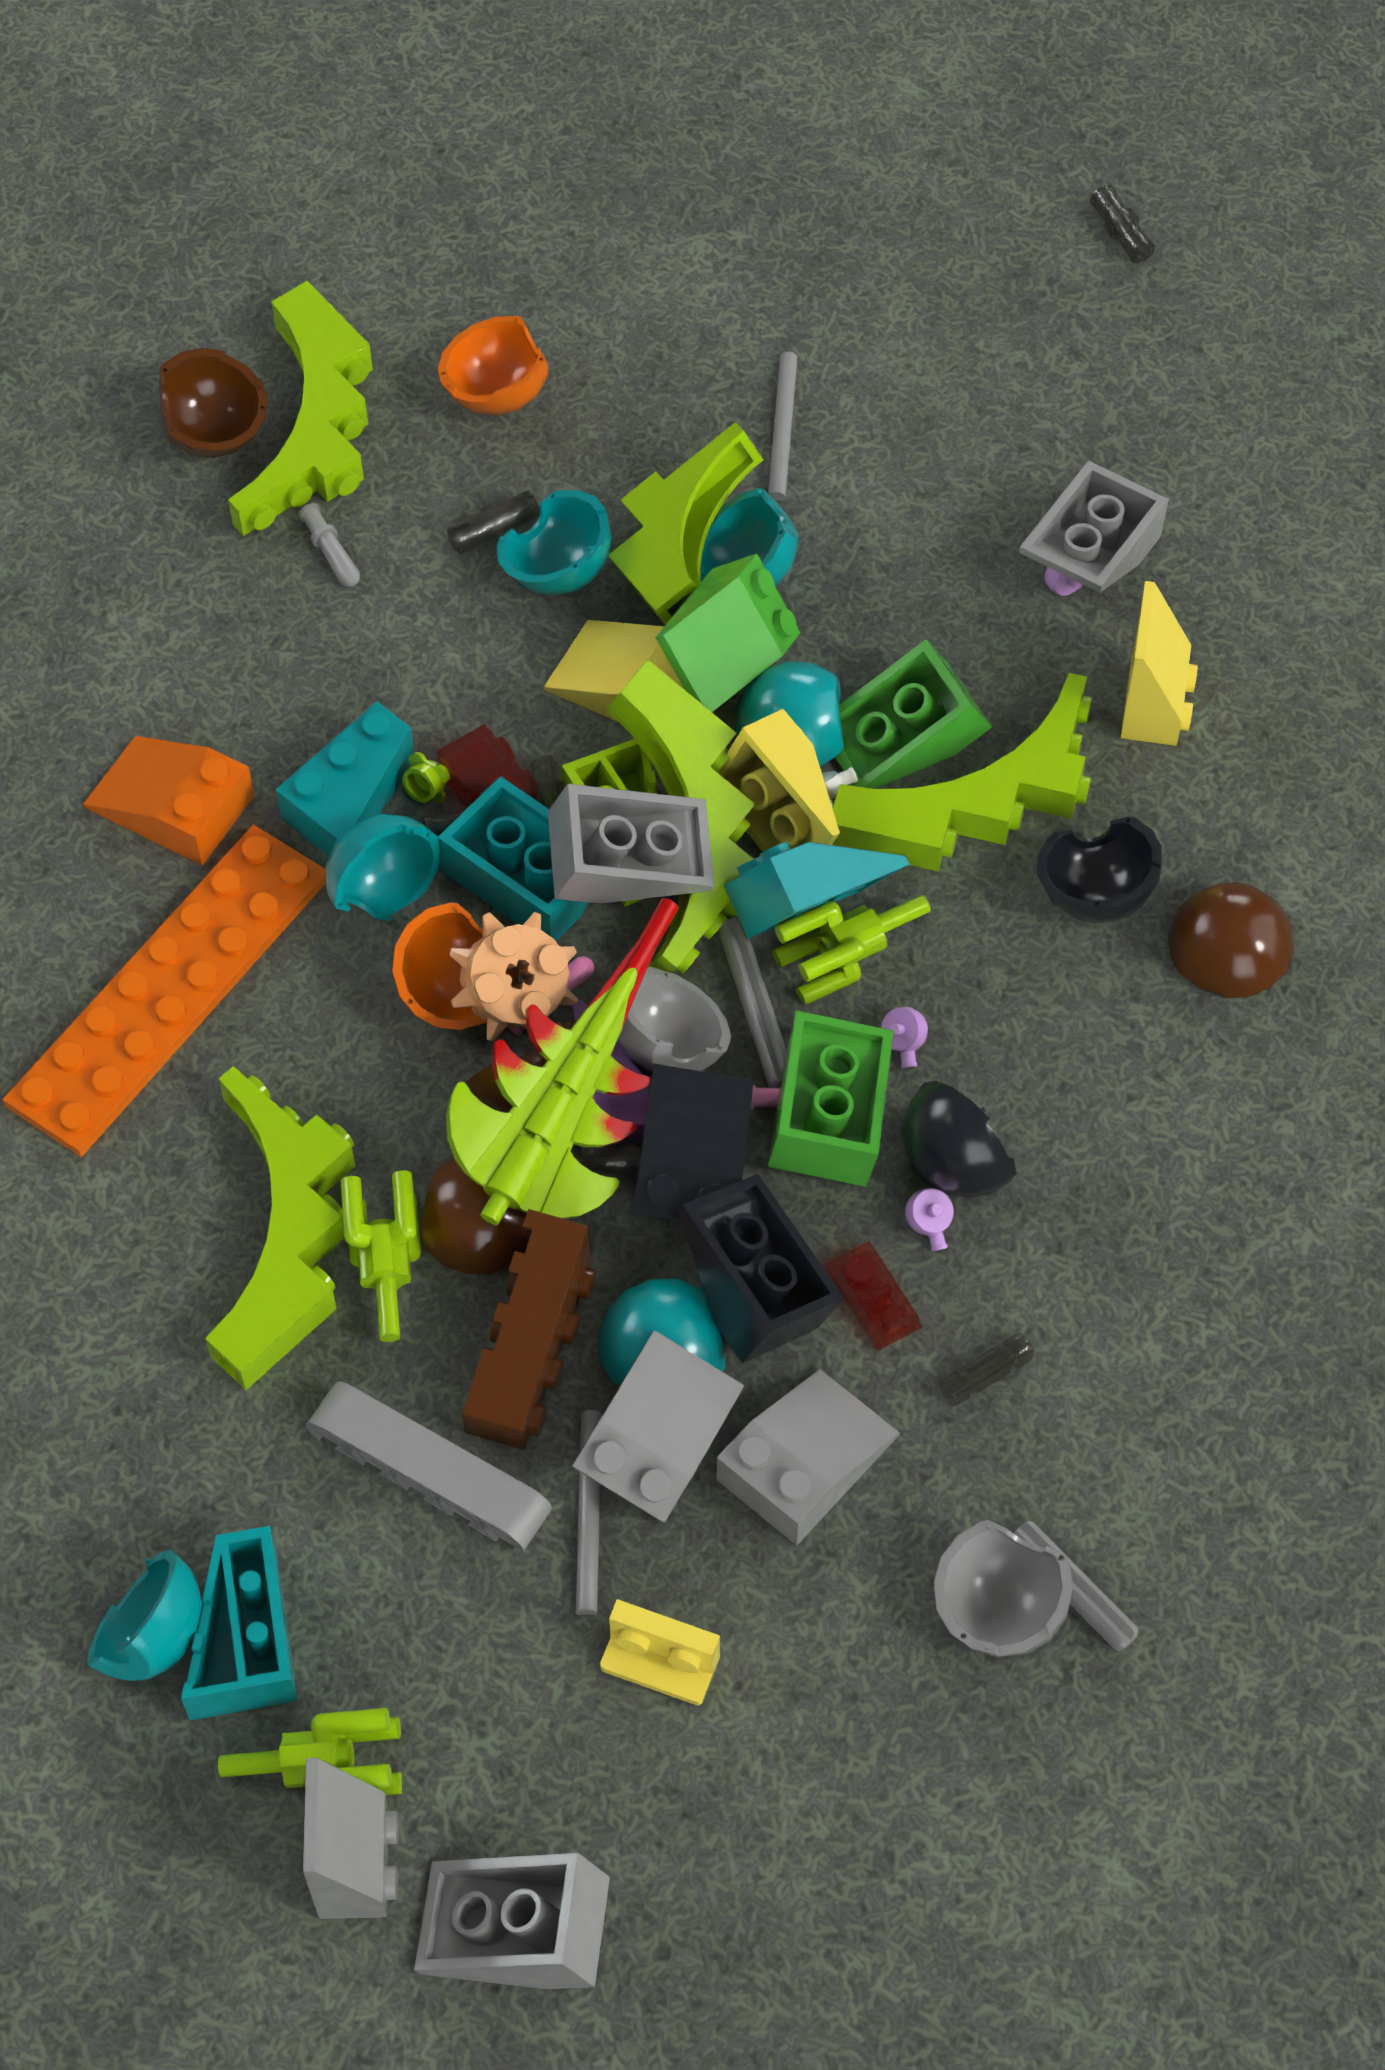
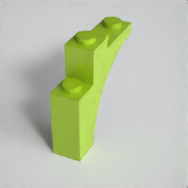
(675, 518)

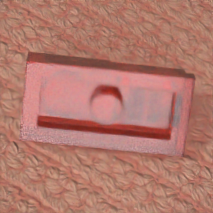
(873, 1296)

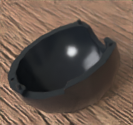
(1101, 875)
(953, 1143)

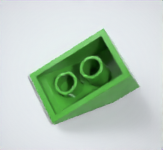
(728, 631)
(908, 719)
(831, 1099)

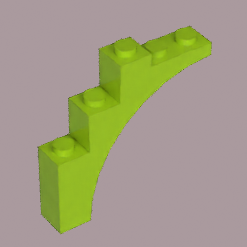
(330, 414)
(688, 751)
(983, 805)
(287, 1290)

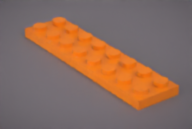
(165, 991)

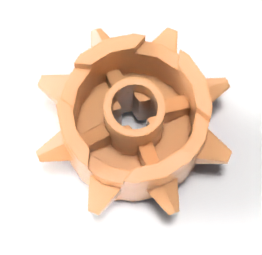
(489, 989)

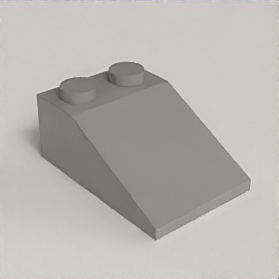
(1098, 528)
(628, 845)
(658, 1426)
(803, 1454)
(347, 1844)
(514, 1921)

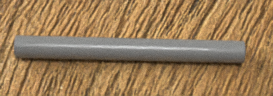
(782, 426)
(587, 1529)

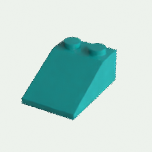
(801, 878)

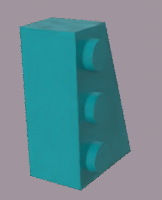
(347, 778)
(243, 1633)

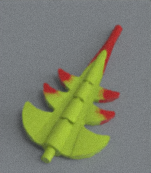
(526, 1153)

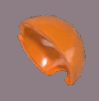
(493, 366)
(427, 973)

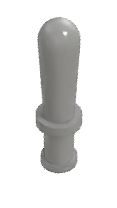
(326, 537)

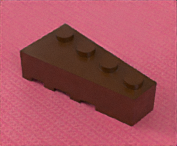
(530, 1331)

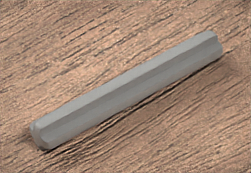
(754, 1000)

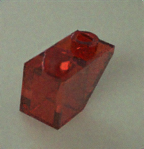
(479, 761)

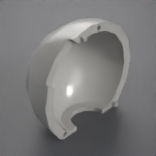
(673, 1025)
(1002, 1591)

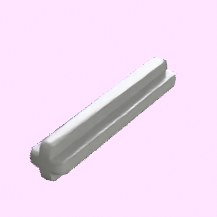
(1087, 1597)

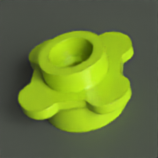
(425, 779)

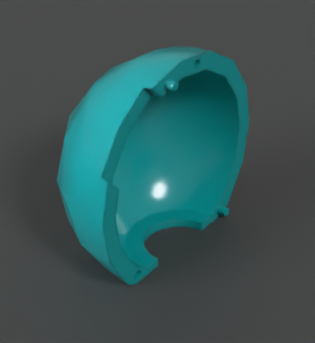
(751, 526)
(563, 546)
(806, 694)
(382, 865)
(661, 1305)
(150, 1623)

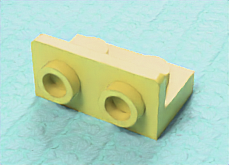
(660, 1653)

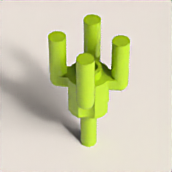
(841, 942)
(383, 1246)
(330, 1741)

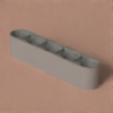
(430, 1464)

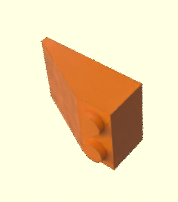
(174, 795)

